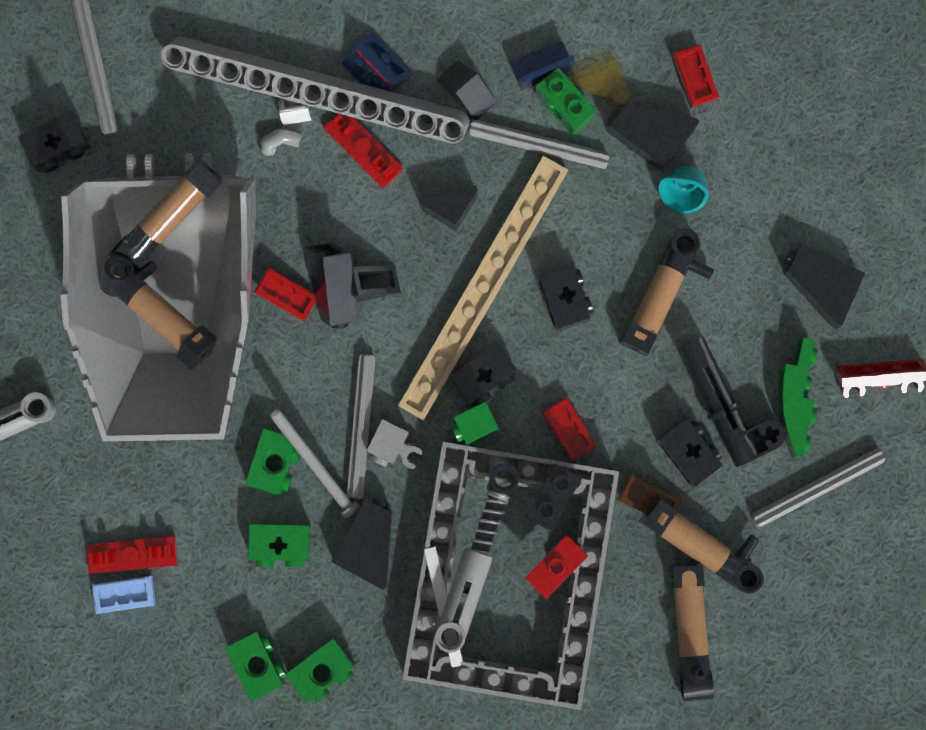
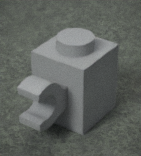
(389, 444)

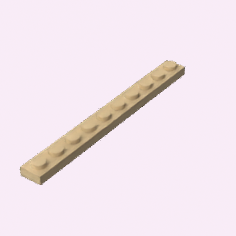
(483, 288)

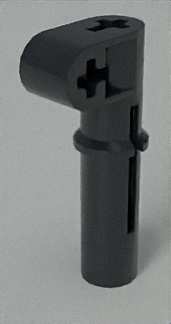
(738, 440)

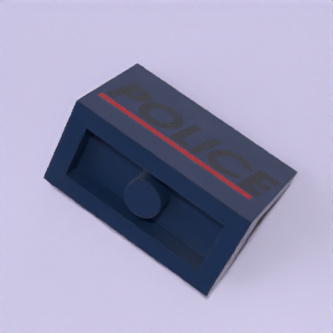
(376, 64)
(540, 64)

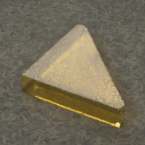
(605, 82)

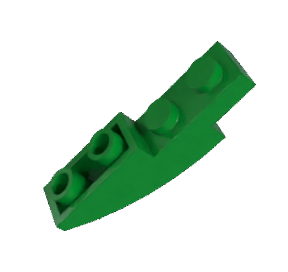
(794, 410)

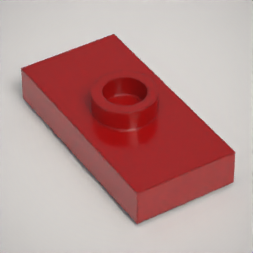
(695, 76)
(285, 294)
(568, 429)
(556, 567)

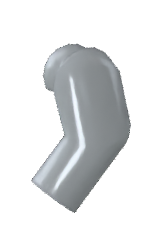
(276, 138)

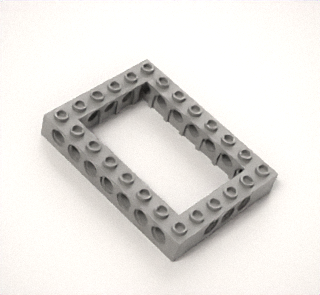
(567, 683)

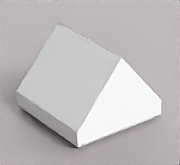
(293, 112)

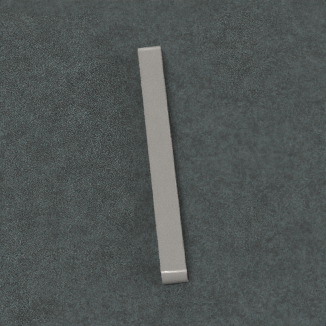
(301, 91)

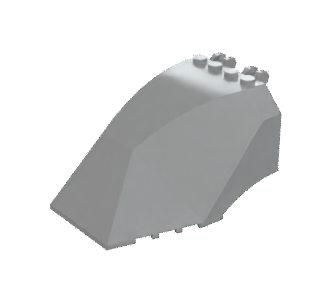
(201, 270)

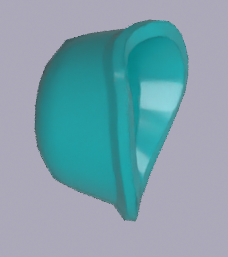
(684, 189)

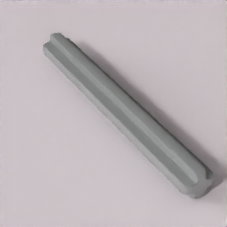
(95, 67)
(539, 144)
(361, 426)
(818, 487)

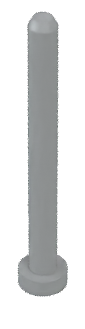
(348, 507)

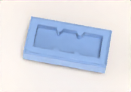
(124, 594)

